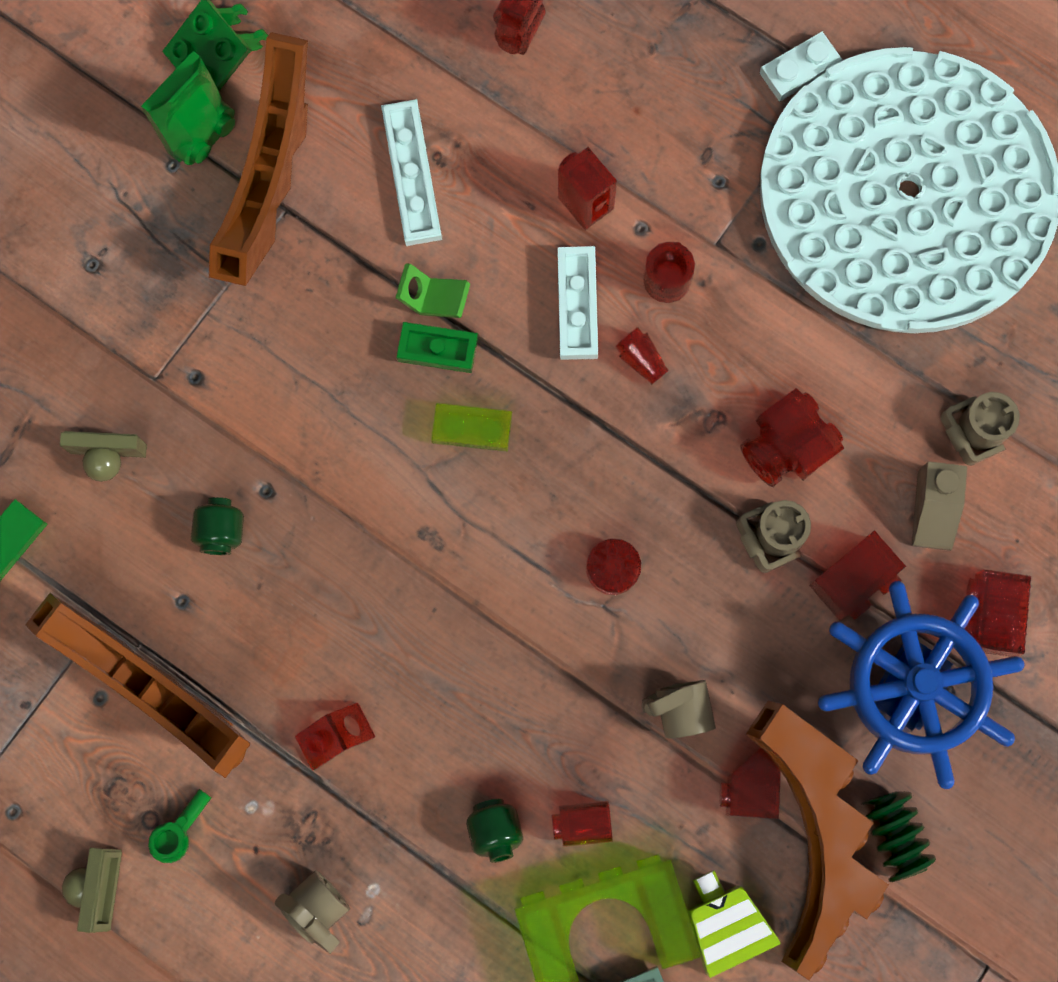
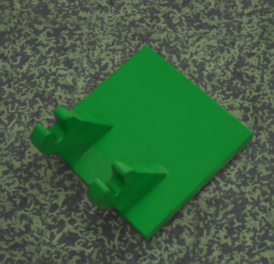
(211, 37)

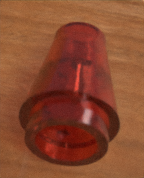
(642, 356)

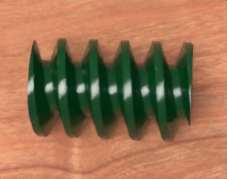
(899, 835)

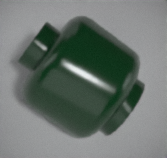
(217, 527)
(494, 830)

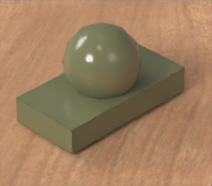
(102, 451)
(94, 889)

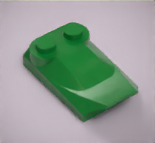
(189, 112)

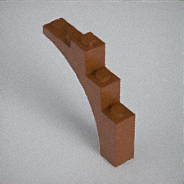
(266, 176)
(141, 683)
(834, 830)

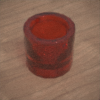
(669, 272)

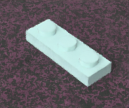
(577, 303)

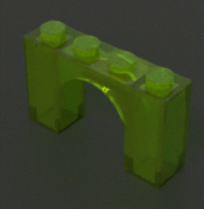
(649, 888)

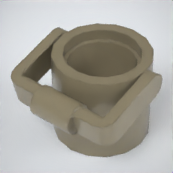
(982, 425)
(778, 533)
(683, 709)
(314, 909)

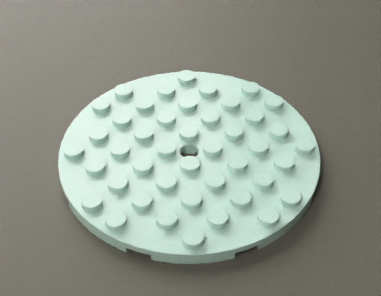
(895, 258)

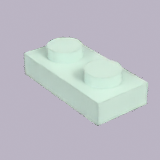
(799, 66)

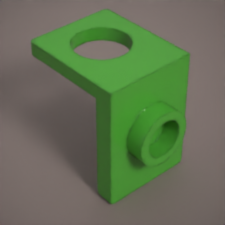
(433, 295)

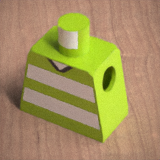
(727, 926)

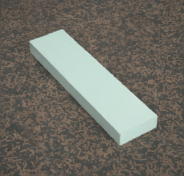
(411, 172)

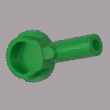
(170, 840)

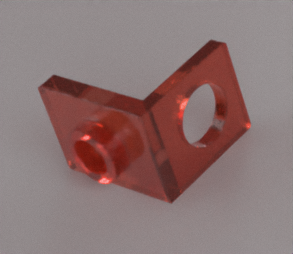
(330, 738)

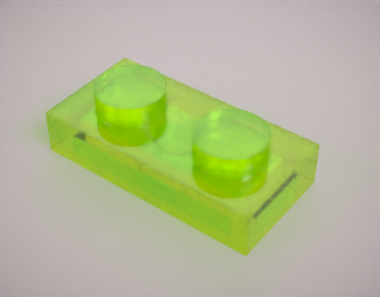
(471, 427)

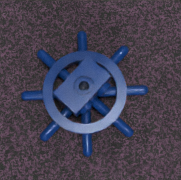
(916, 681)

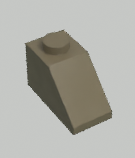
(938, 505)

